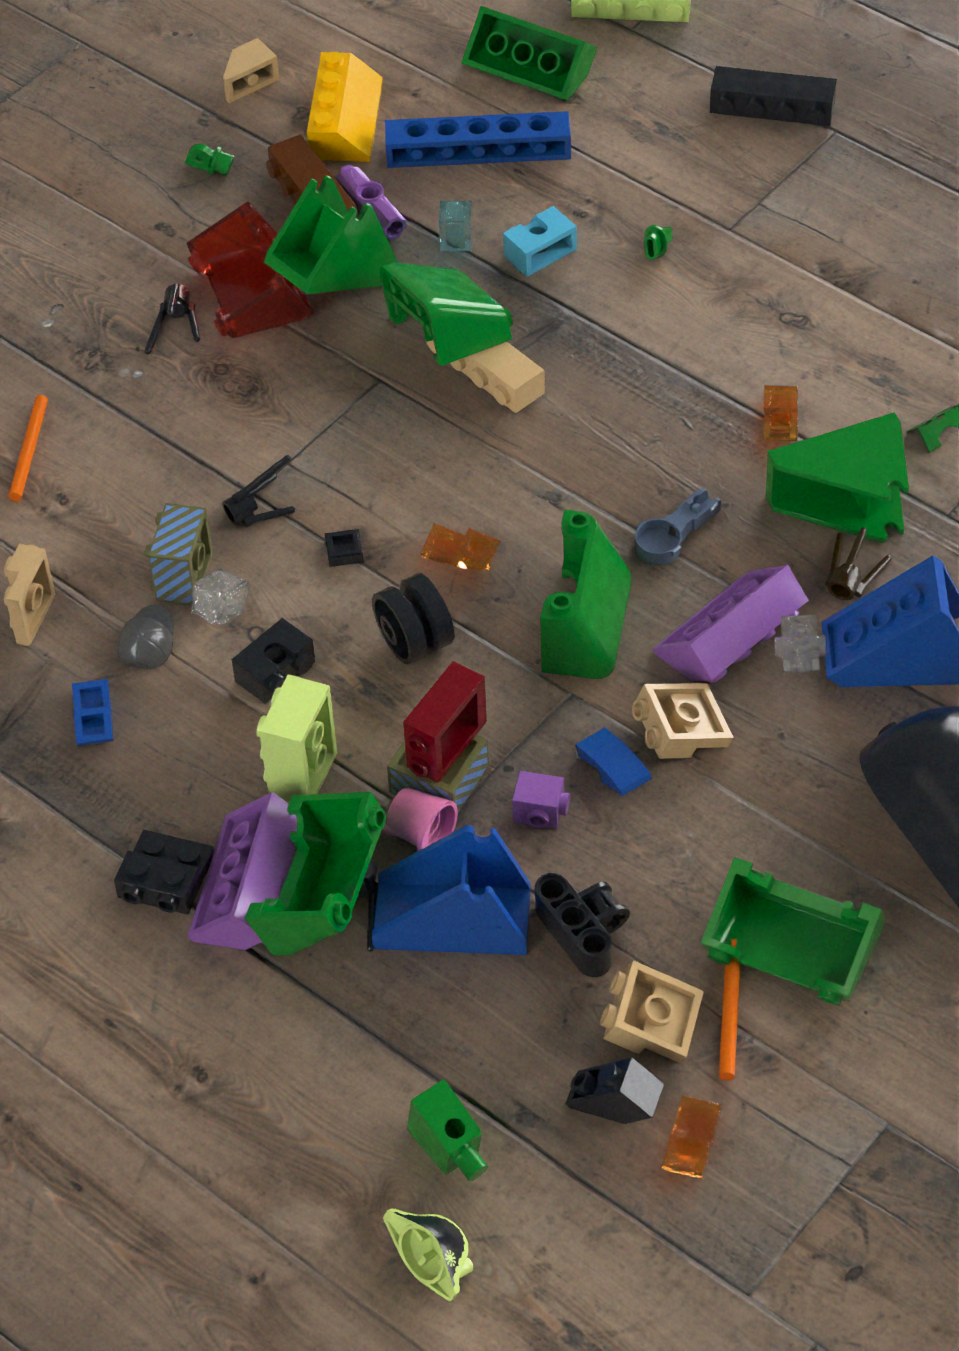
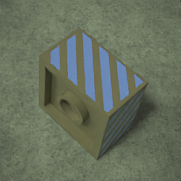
(179, 552)
(455, 784)

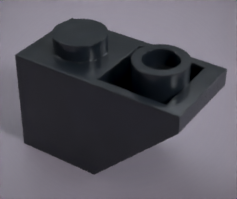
(616, 1091)

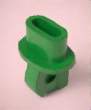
(207, 159)
(656, 241)

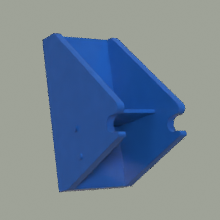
(898, 632)
(455, 898)

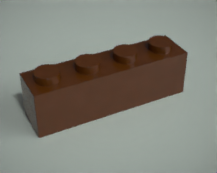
(295, 165)

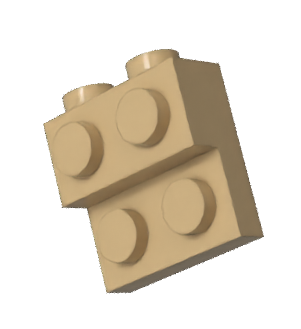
(28, 591)
(680, 719)
(651, 1012)

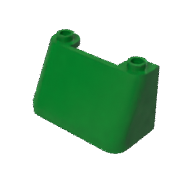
(448, 307)
(586, 626)
(326, 874)
(792, 933)

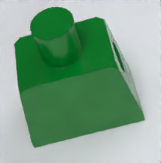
(446, 1131)

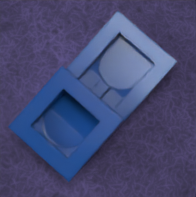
(92, 712)
(614, 760)

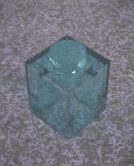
(455, 225)

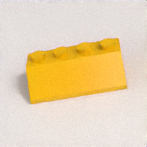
(344, 108)

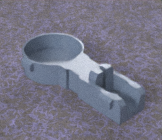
(652, 536)

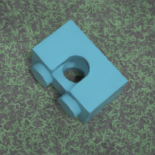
(546, 230)

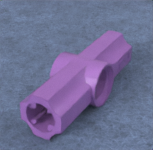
(364, 191)

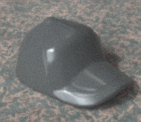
(147, 638)

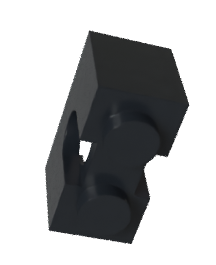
(271, 658)

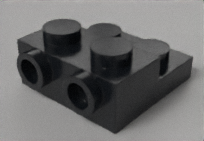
(163, 872)

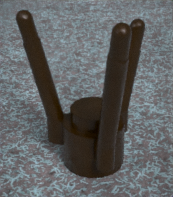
(845, 580)

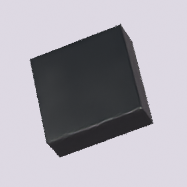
(344, 548)

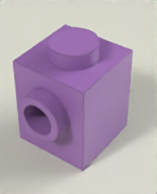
(539, 800)

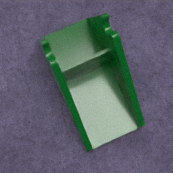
(327, 245)
(843, 478)

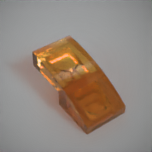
(780, 413)
(459, 550)
(692, 1137)

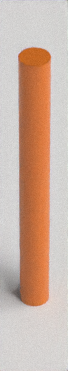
(28, 448)
(729, 1019)

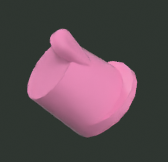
(420, 817)

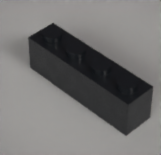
(773, 95)

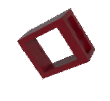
(445, 722)

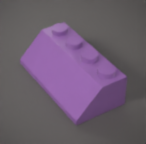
(732, 624)
(245, 869)

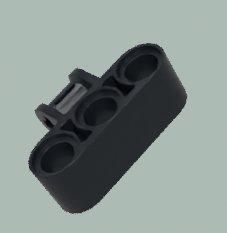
(592, 910)

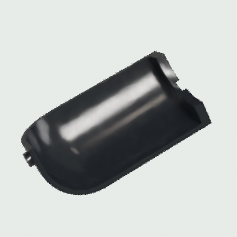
(917, 782)

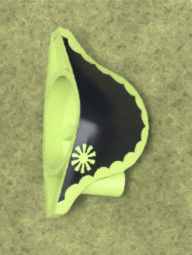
(431, 1249)

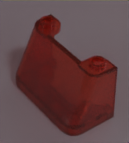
(246, 288)

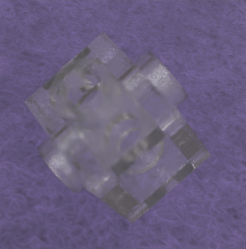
(219, 597)
(800, 644)

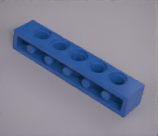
(478, 139)

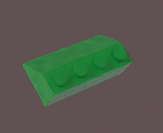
(528, 54)

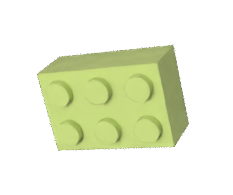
(297, 738)

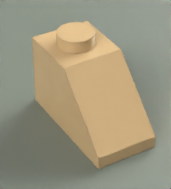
(249, 70)

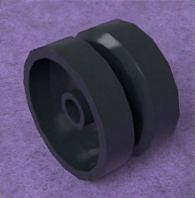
(413, 618)

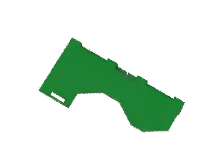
(931, 432)

